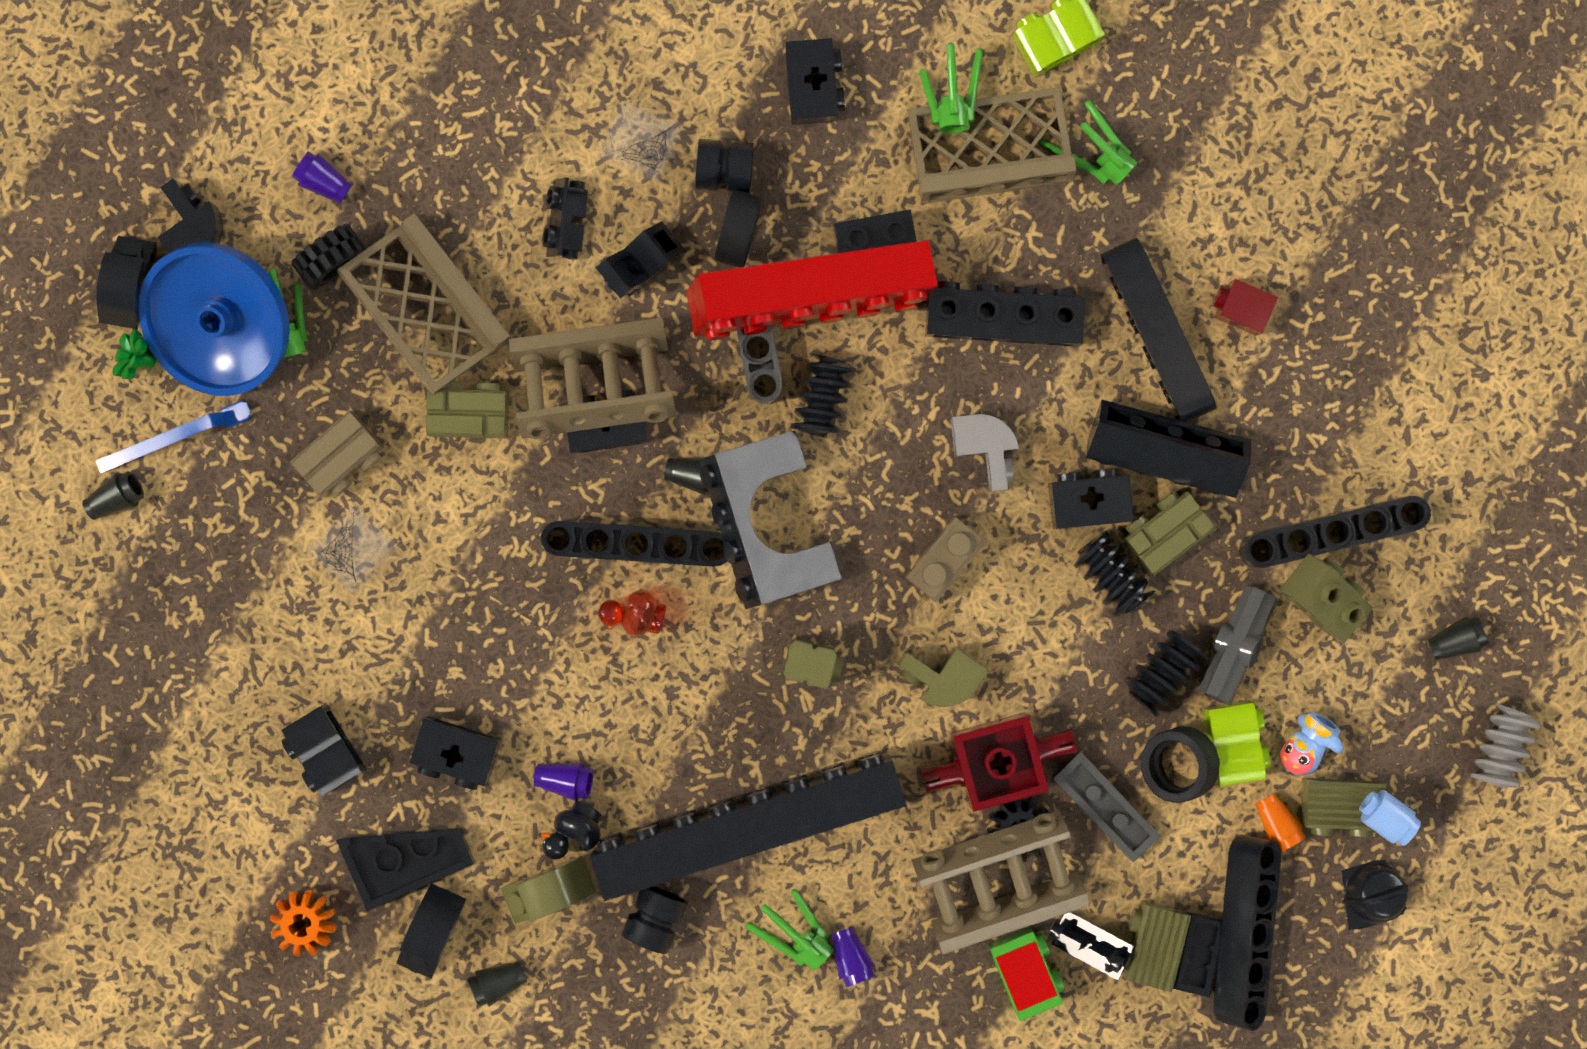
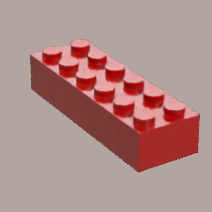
(811, 289)

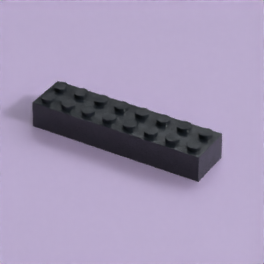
(746, 827)

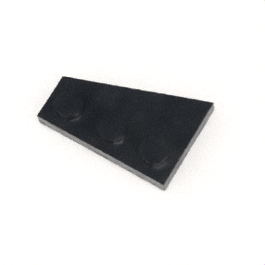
(403, 862)

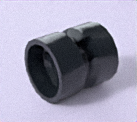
(724, 166)
(654, 919)

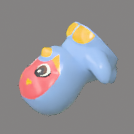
(1307, 746)

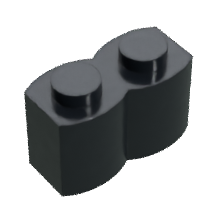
(322, 750)

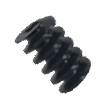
(823, 396)
(1112, 575)
(1164, 671)

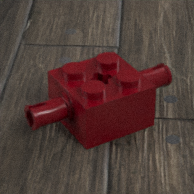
(1021, 774)

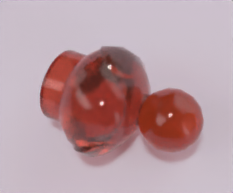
(640, 616)

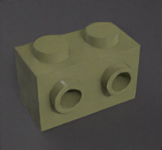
(1327, 597)

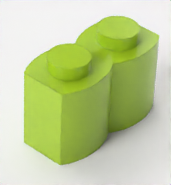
(1057, 35)
(1237, 742)

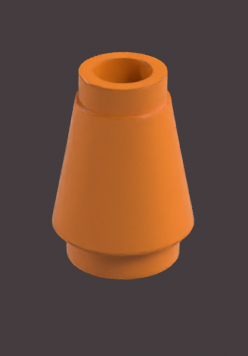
(1280, 822)

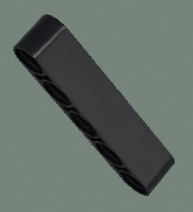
(1160, 330)
(1352, 527)
(617, 545)
(1247, 932)

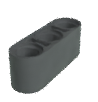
(761, 367)

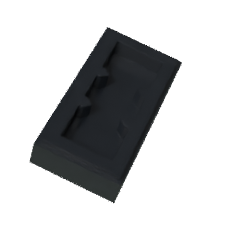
(1199, 956)

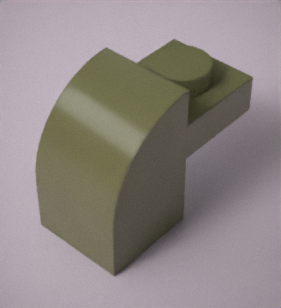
(951, 684)
(549, 890)

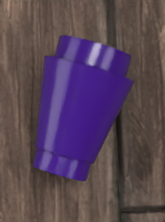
(321, 178)
(567, 779)
(851, 958)

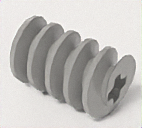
(1506, 747)

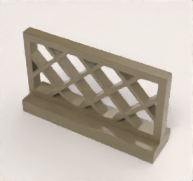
(1004, 175)
(449, 283)

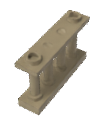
(589, 345)
(1010, 912)

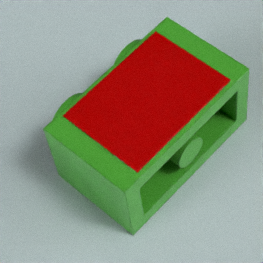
(1026, 973)

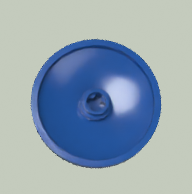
(214, 318)

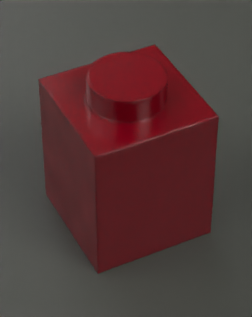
(1244, 306)

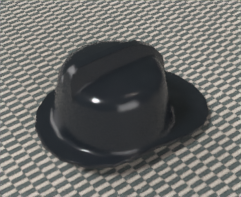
(1373, 894)

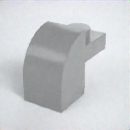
(986, 436)

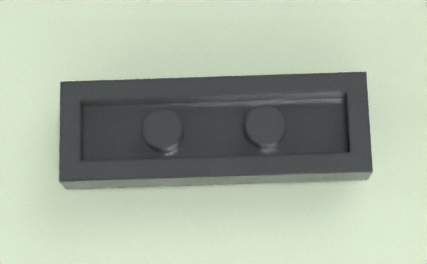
(1106, 806)

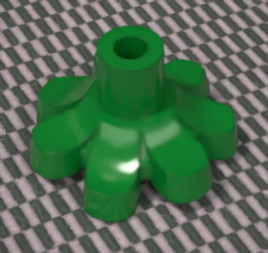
(132, 356)

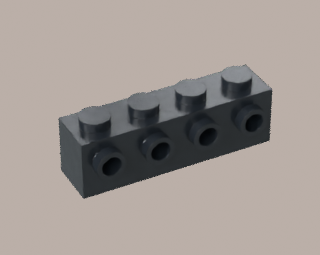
(1005, 316)
(1169, 449)

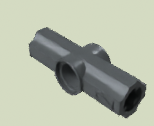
(1238, 645)

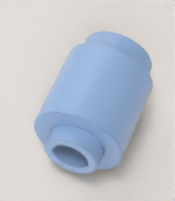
(1389, 817)

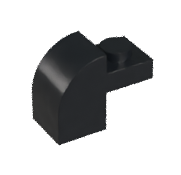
(197, 224)
(641, 260)
(122, 279)
(430, 930)

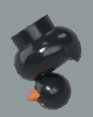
(576, 825)

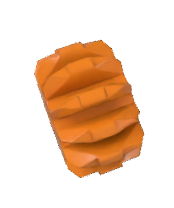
(314, 933)

